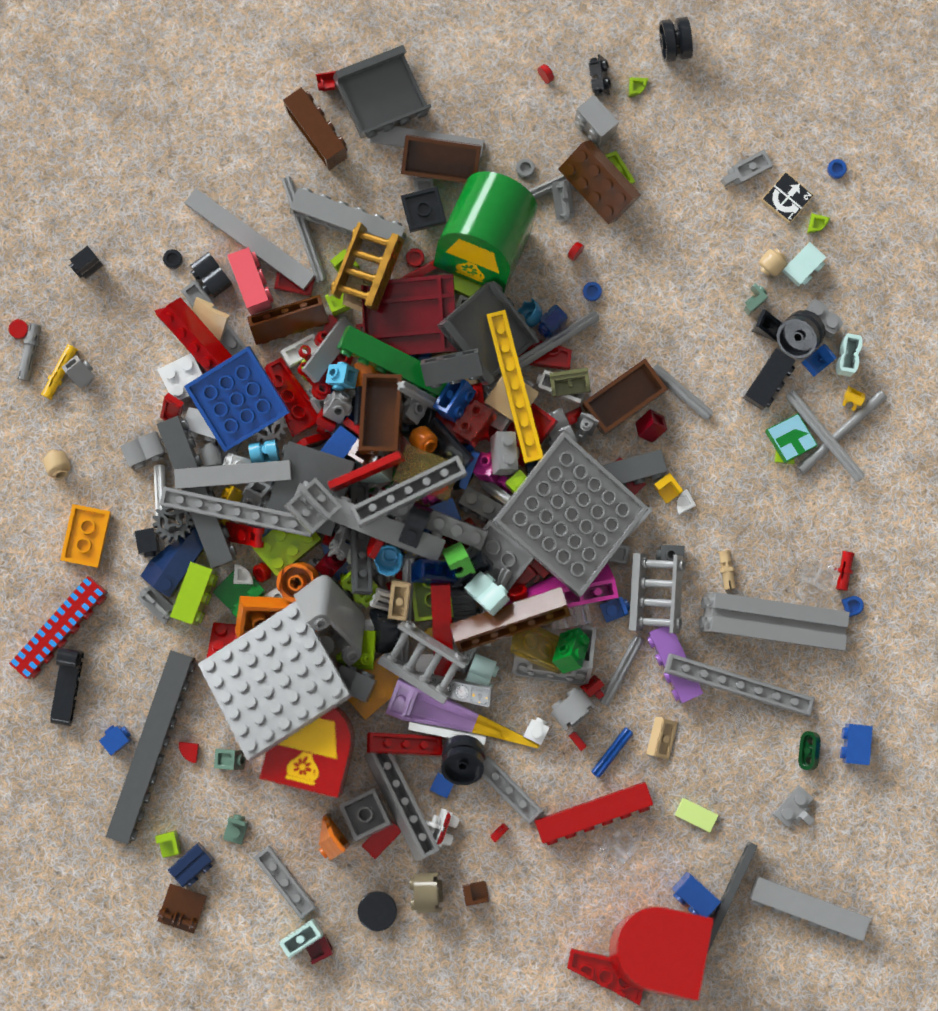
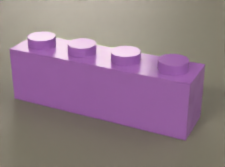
(668, 643)

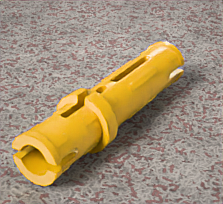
(58, 373)

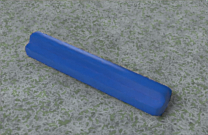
(612, 752)

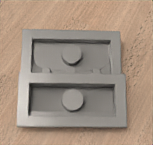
(313, 506)

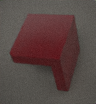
(651, 426)
(320, 949)

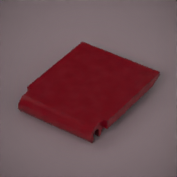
(411, 314)

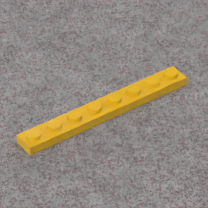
(514, 386)

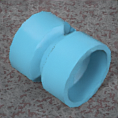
(264, 452)

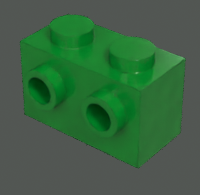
(571, 650)

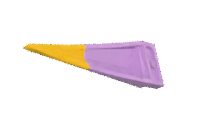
(416, 706)

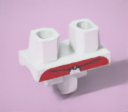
(439, 826)

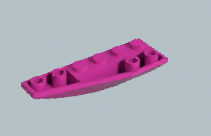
(601, 589)

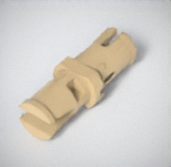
(727, 569)

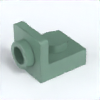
(753, 303)
(229, 759)
(236, 829)

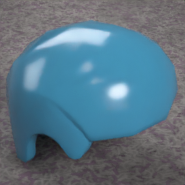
(531, 312)
(389, 560)

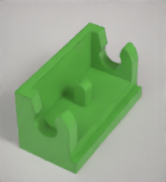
(457, 557)

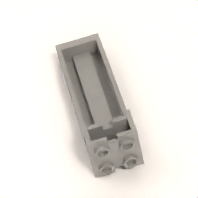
(774, 621)

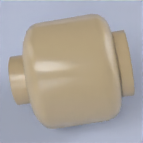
(773, 262)
(56, 464)

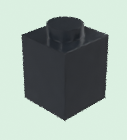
(147, 542)

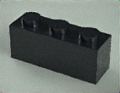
(770, 379)

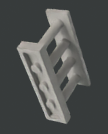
(640, 583)
(407, 670)

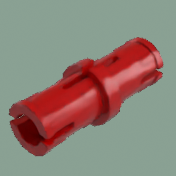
(845, 570)

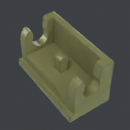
(569, 382)

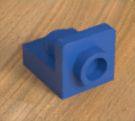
(614, 609)

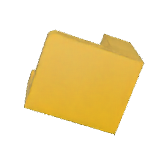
(668, 488)

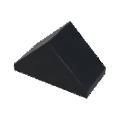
(767, 325)

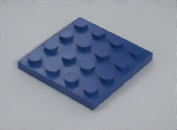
(237, 399)

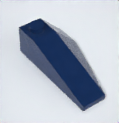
(169, 567)

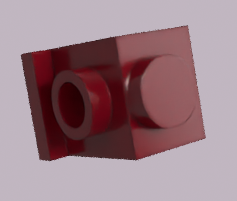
(329, 565)

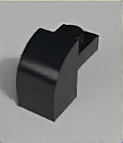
(415, 525)
(386, 630)

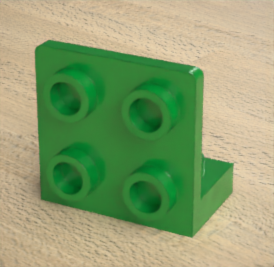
(230, 593)

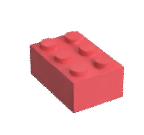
(250, 280)

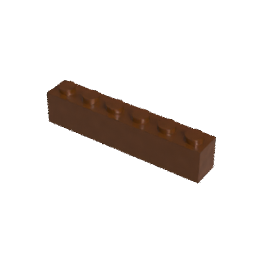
(510, 620)

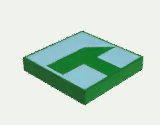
(791, 438)

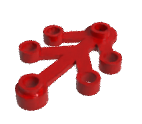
(322, 382)

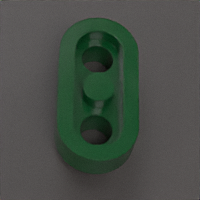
(809, 751)

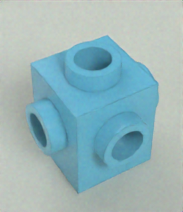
(342, 376)

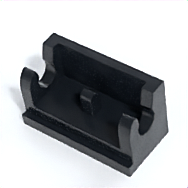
(480, 563)

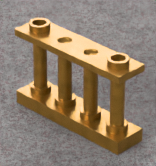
(380, 279)

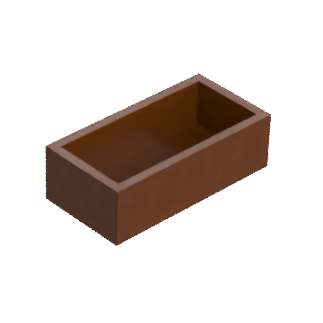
(315, 129)
(440, 158)
(599, 181)
(625, 396)
(381, 415)

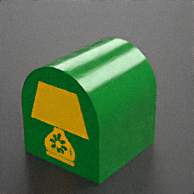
(487, 229)

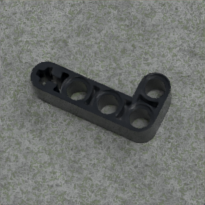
(66, 686)

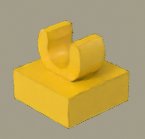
(854, 396)

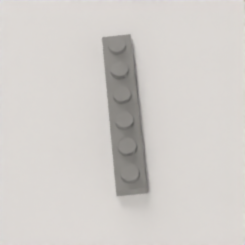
(449, 527)

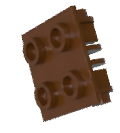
(181, 908)

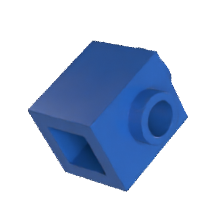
(115, 739)

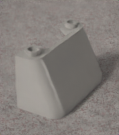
(327, 604)
(581, 676)

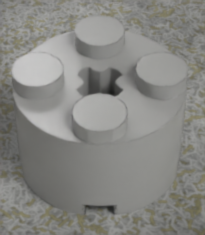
(572, 709)

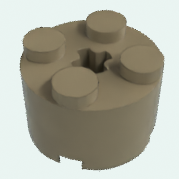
(426, 892)

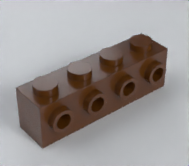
(287, 320)

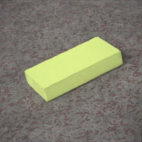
(696, 815)

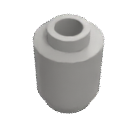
(211, 455)

